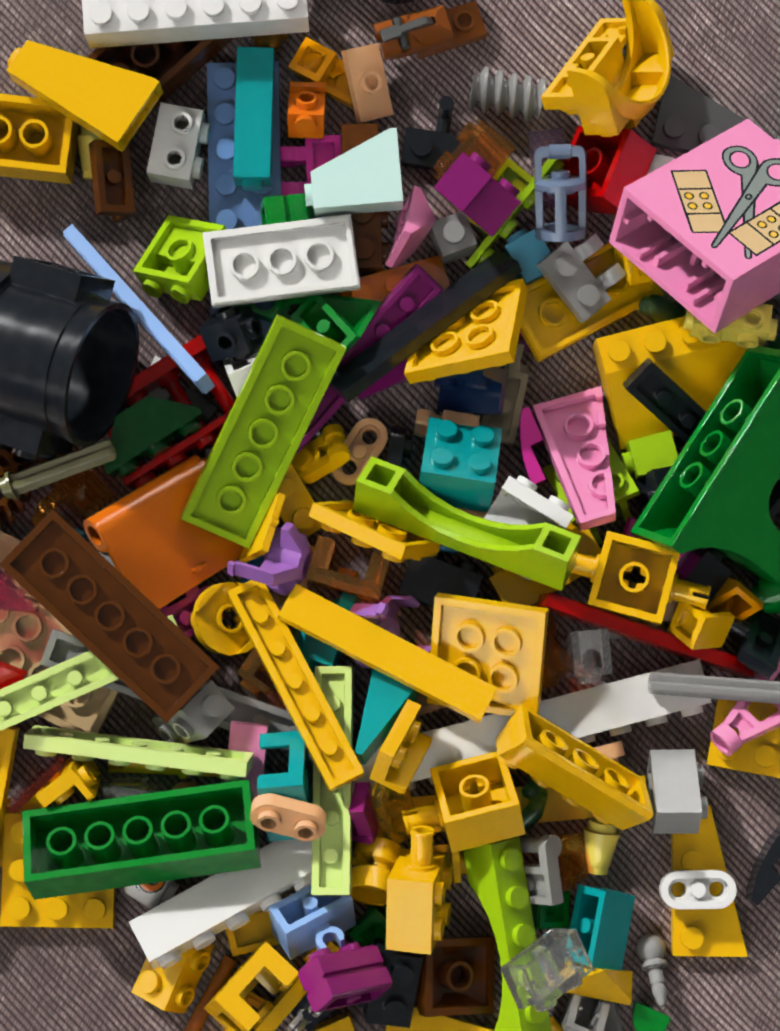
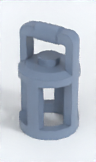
(560, 184)

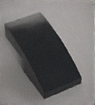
(762, 876)

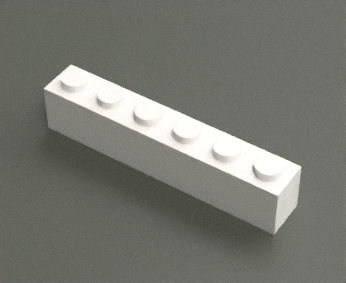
(166, 21)
(222, 903)

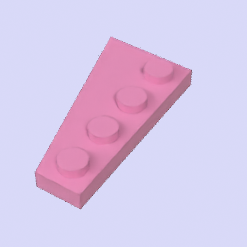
(579, 452)

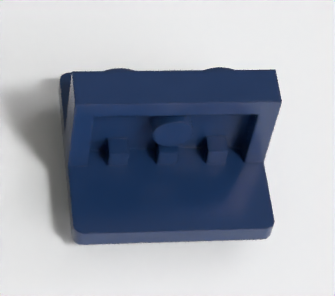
(474, 392)

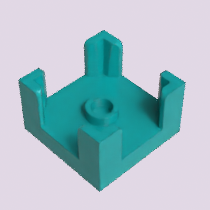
(296, 782)

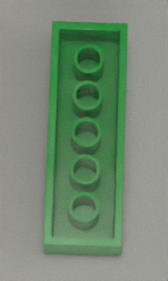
(139, 839)

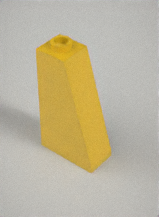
(89, 92)

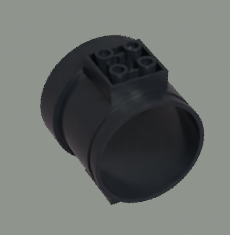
(62, 357)

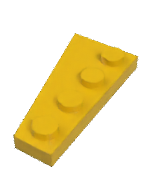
(703, 930)

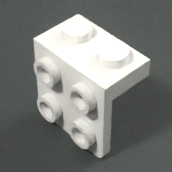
(523, 506)

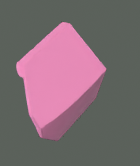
(411, 227)

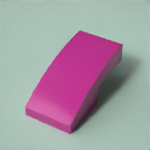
(530, 438)

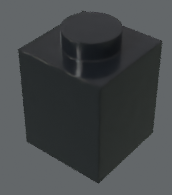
(704, 568)

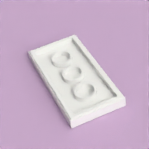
(281, 261)

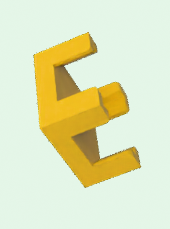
(261, 967)

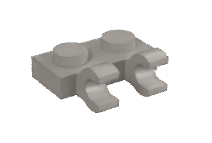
(574, 280)

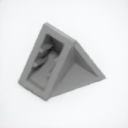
(590, 1015)

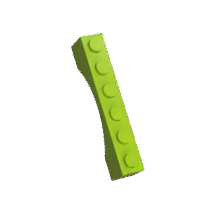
(533, 551)
(501, 885)

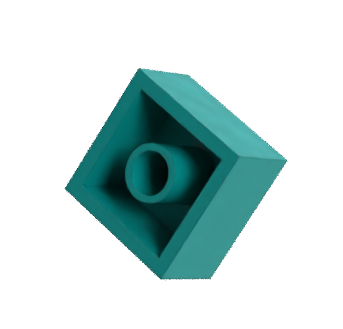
(461, 463)

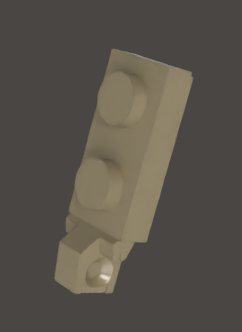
(513, 401)

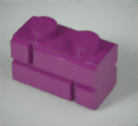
(344, 977)

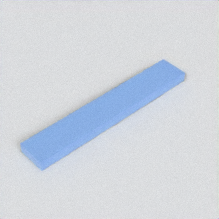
(142, 313)

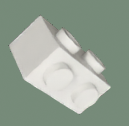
(177, 146)

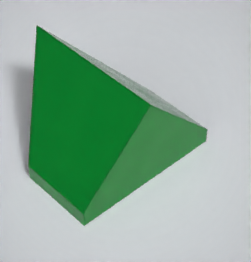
(336, 316)

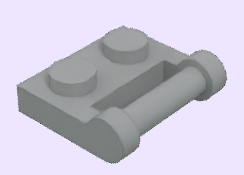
(543, 878)

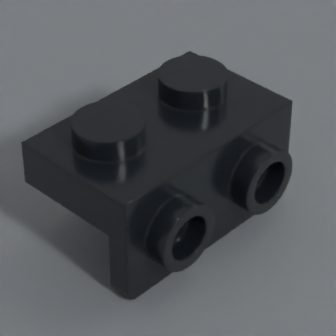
(397, 1003)

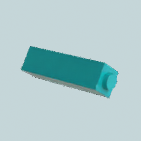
(254, 118)

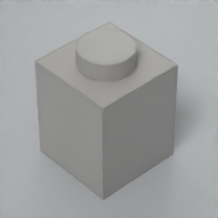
(453, 238)

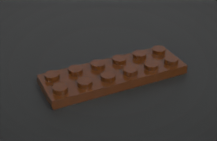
(109, 615)

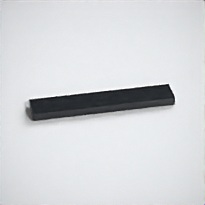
(424, 325)

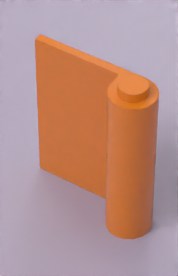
(153, 543)

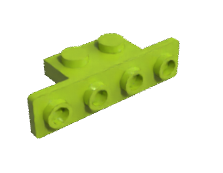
(525, 184)

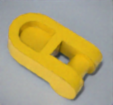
(314, 463)

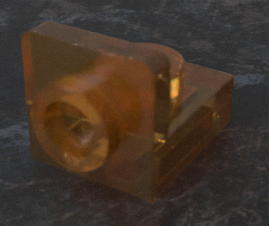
(248, 672)

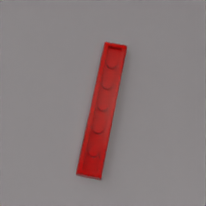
(640, 633)

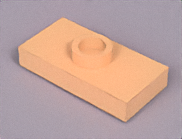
(367, 82)

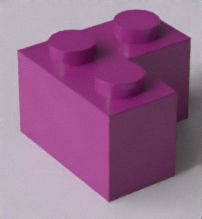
(477, 193)

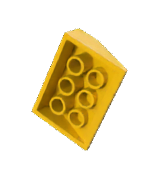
(692, 364)

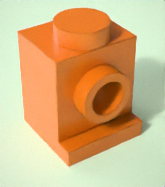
(306, 110)

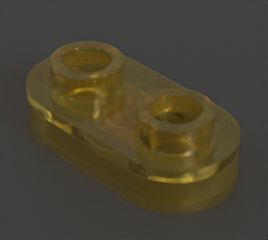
(388, 808)

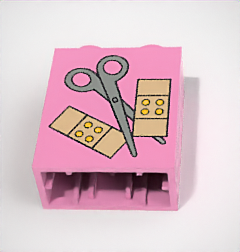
(709, 225)

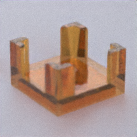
(346, 580)

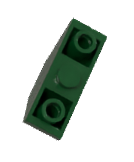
(147, 431)

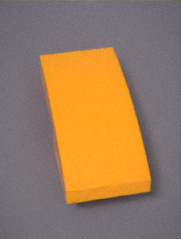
(320, 64)

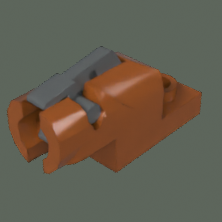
(429, 31)

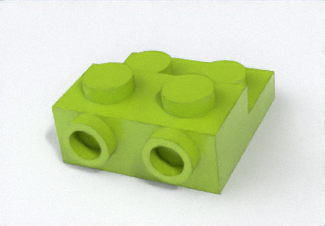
(176, 260)

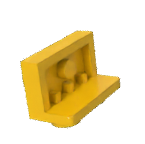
(175, 986)

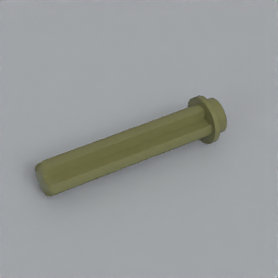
(57, 469)

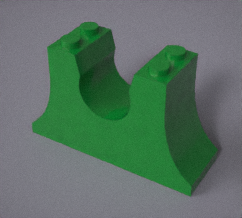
(726, 475)

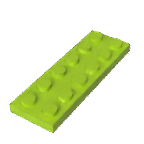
(263, 431)

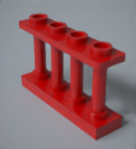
(165, 374)

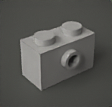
(675, 791)

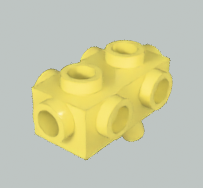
(747, 332)

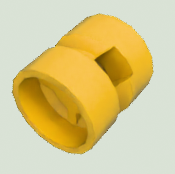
(371, 869)

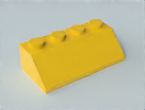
(574, 770)

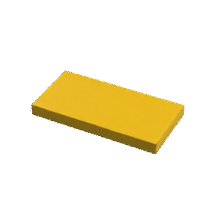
(552, 327)

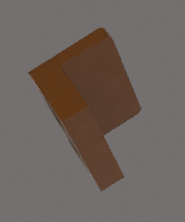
(111, 181)

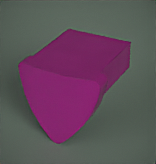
(362, 814)

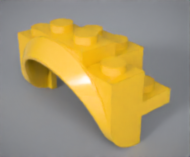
(605, 87)

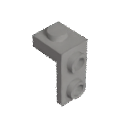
(197, 717)

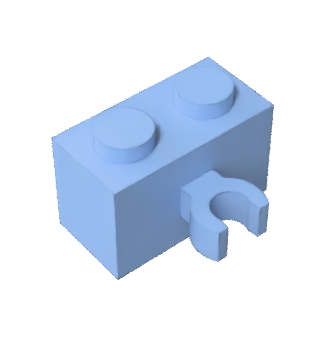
(310, 921)

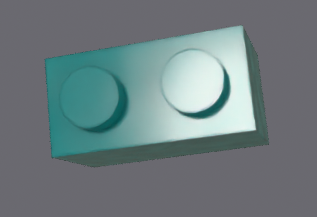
(603, 924)

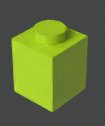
(649, 453)

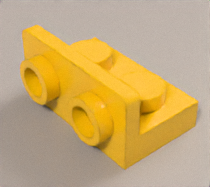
(401, 751)
(74, 773)

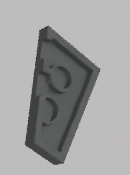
(689, 118)

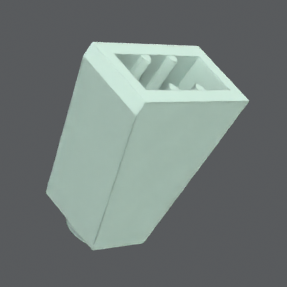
(359, 179)

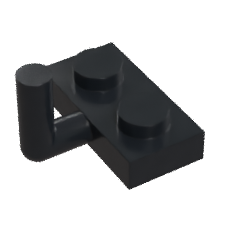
(425, 147)
(759, 642)

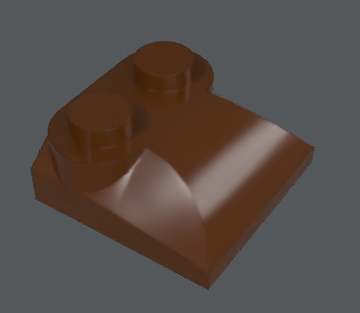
(457, 977)

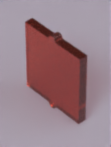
(35, 784)

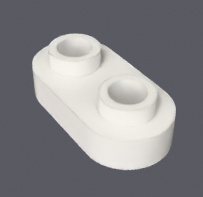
(696, 889)

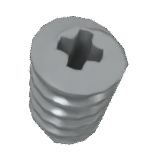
(506, 94)

